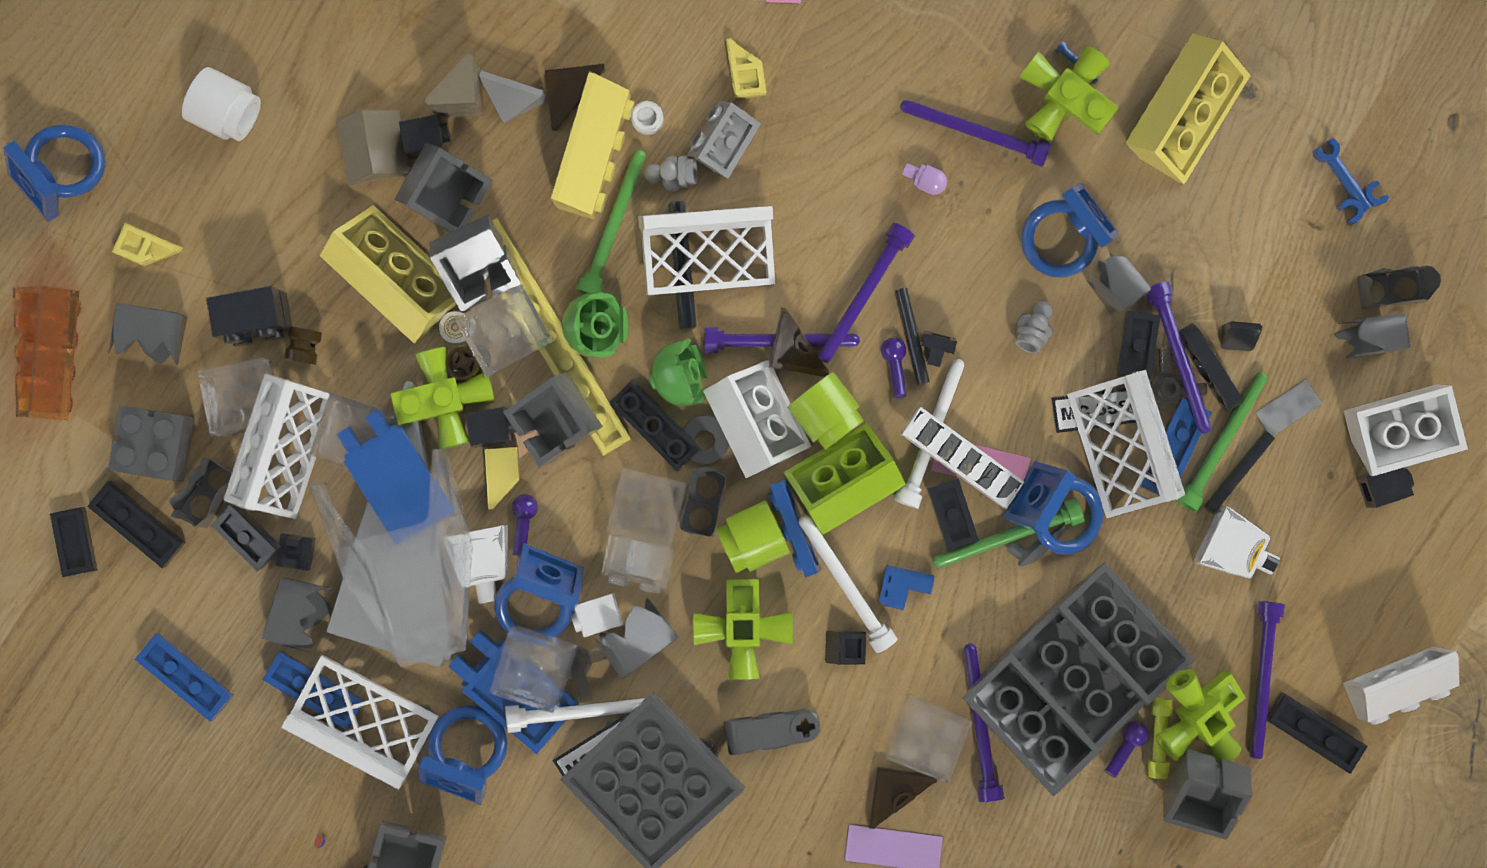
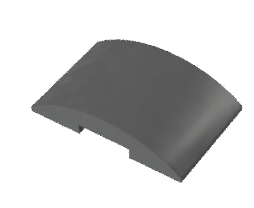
(1076, 677)

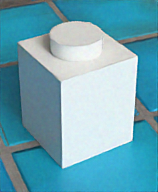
(597, 615)

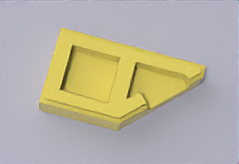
(745, 72)
(142, 246)
(501, 473)

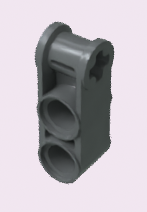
(769, 731)

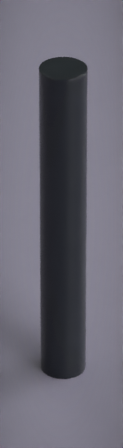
(912, 336)
(1239, 472)

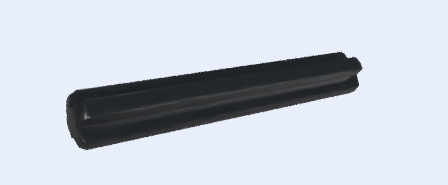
(685, 300)

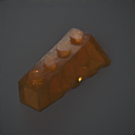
(45, 351)

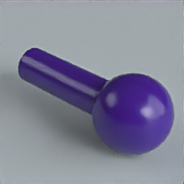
(894, 351)
(524, 508)
(1134, 735)

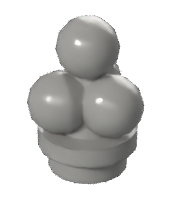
(675, 173)
(1034, 329)

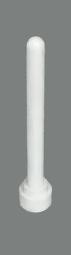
(910, 493)
(880, 636)
(519, 718)

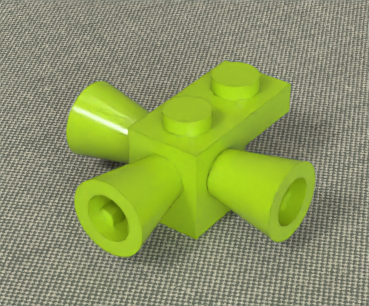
(1069, 94)
(441, 398)
(743, 627)
(1202, 715)

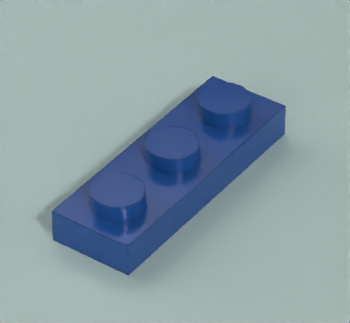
(1182, 438)
(805, 556)
(184, 677)
(291, 677)

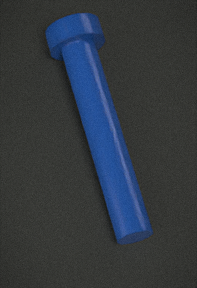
(1069, 55)

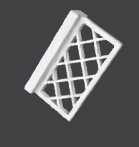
(707, 221)
(1152, 434)
(262, 442)
(351, 749)

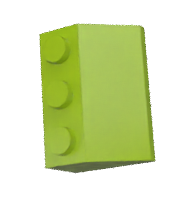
(845, 478)

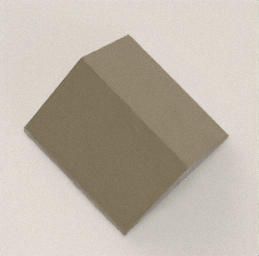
(459, 92)
(372, 146)

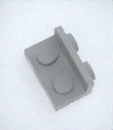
(723, 138)

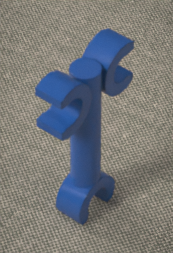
(1361, 199)

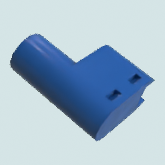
(897, 583)

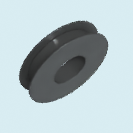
(721, 445)

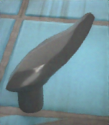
(1034, 552)

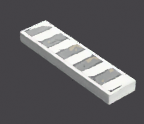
(962, 457)

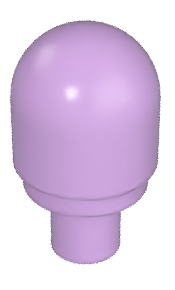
(926, 178)

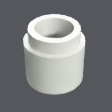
(221, 105)

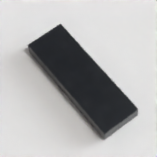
(136, 524)
(1316, 733)

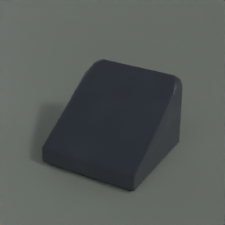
(1240, 335)
(845, 647)

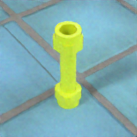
(1158, 766)

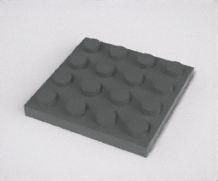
(652, 782)

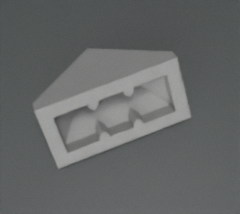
(511, 97)

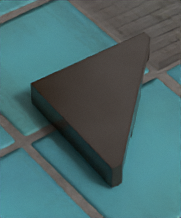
(566, 89)
(793, 350)
(895, 790)

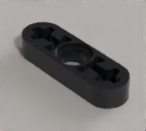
(1210, 367)

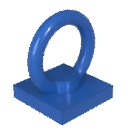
(35, 178)
(1085, 217)
(1042, 498)
(546, 578)
(454, 775)

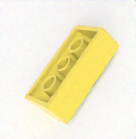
(1188, 107)
(592, 146)
(389, 272)

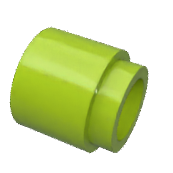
(826, 411)
(752, 538)

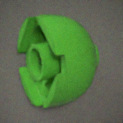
(595, 324)
(678, 373)

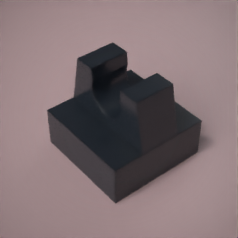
(937, 346)
(295, 551)

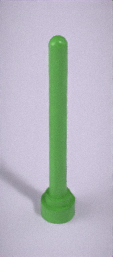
(591, 281)
(1193, 492)
(1067, 514)

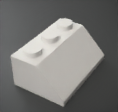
(756, 418)
(1406, 429)
(1403, 684)

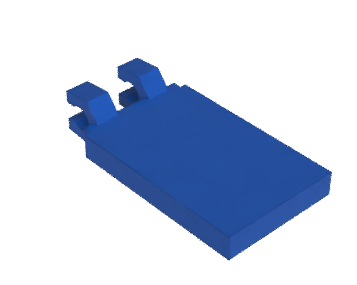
(389, 473)
(478, 684)

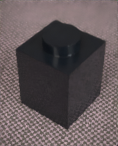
(424, 130)
(489, 427)
(1386, 487)

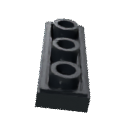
(669, 439)

